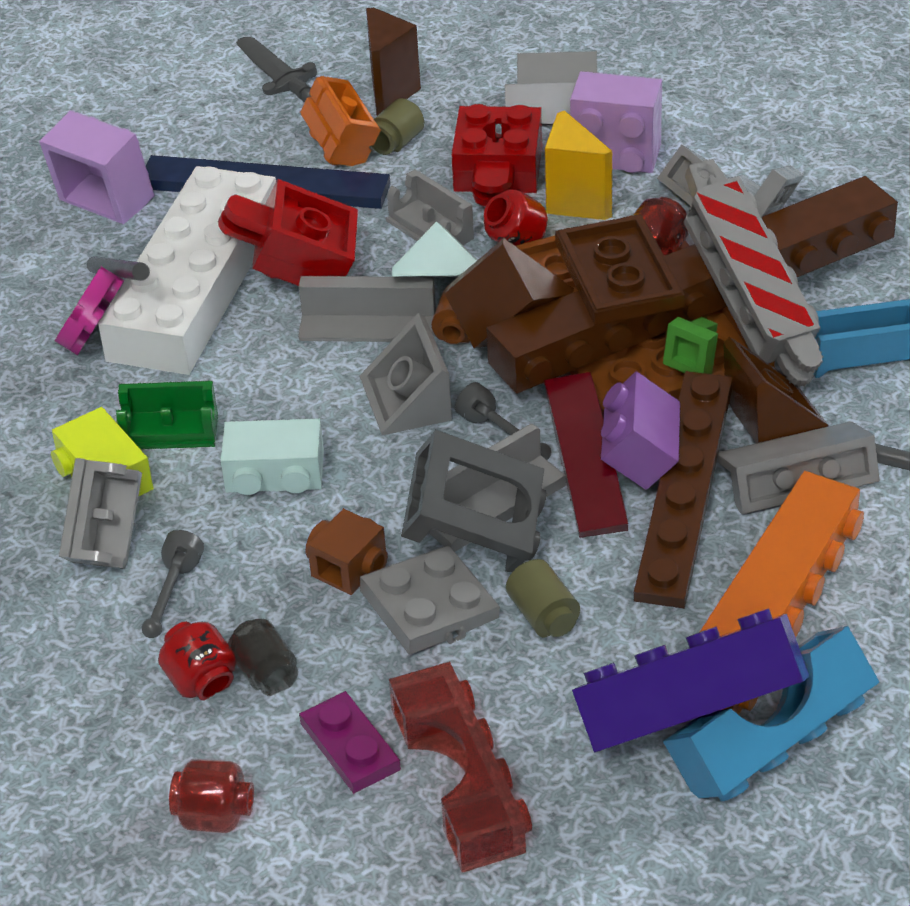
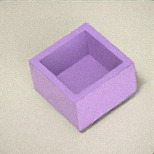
(622, 115)
(97, 167)

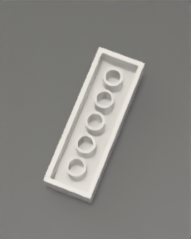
(191, 277)

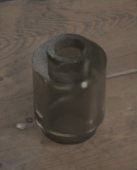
(263, 656)

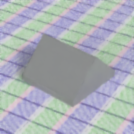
(409, 381)

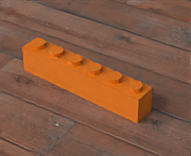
(792, 557)

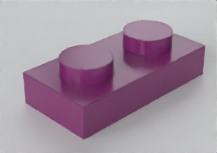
(349, 742)

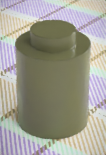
(543, 598)

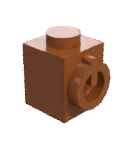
(346, 550)

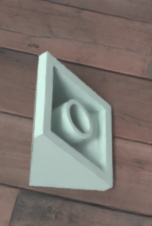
(434, 256)

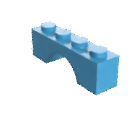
(724, 749)

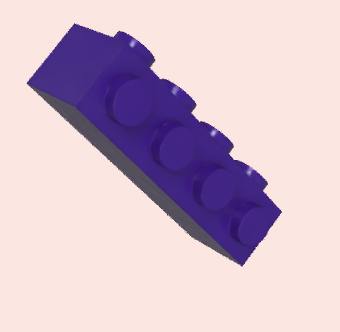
(690, 682)

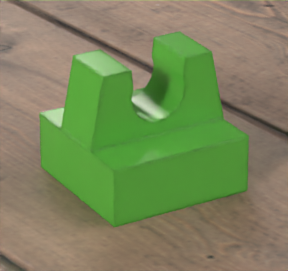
(691, 345)

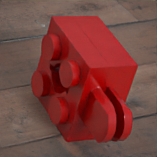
(493, 161)
(294, 232)

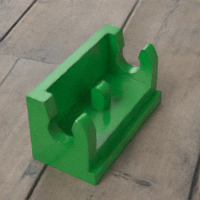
(168, 414)

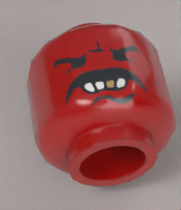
(515, 218)
(197, 660)

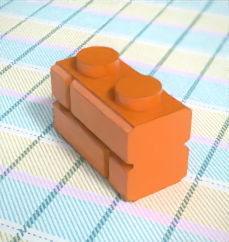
(339, 121)

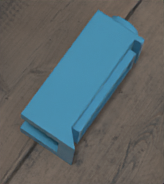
(863, 335)

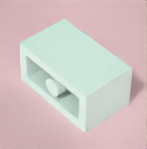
(272, 456)

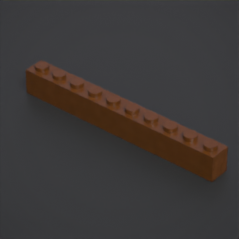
(808, 235)

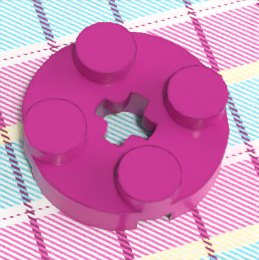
(89, 310)

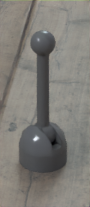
(480, 406)
(177, 562)

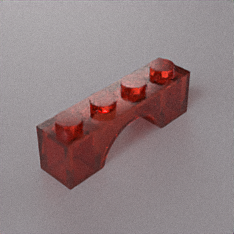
(480, 812)

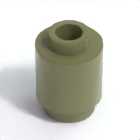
(398, 126)

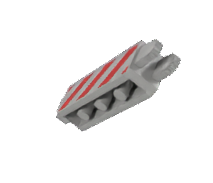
(752, 273)

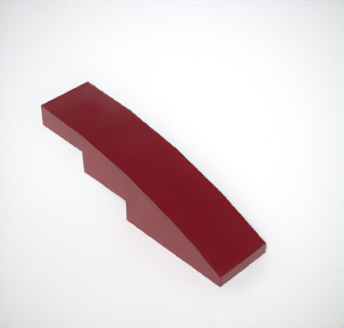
(589, 480)

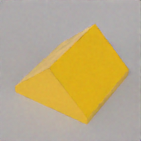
(577, 171)

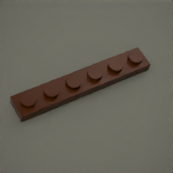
(684, 493)

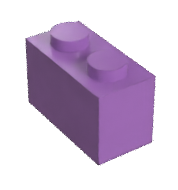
(640, 430)

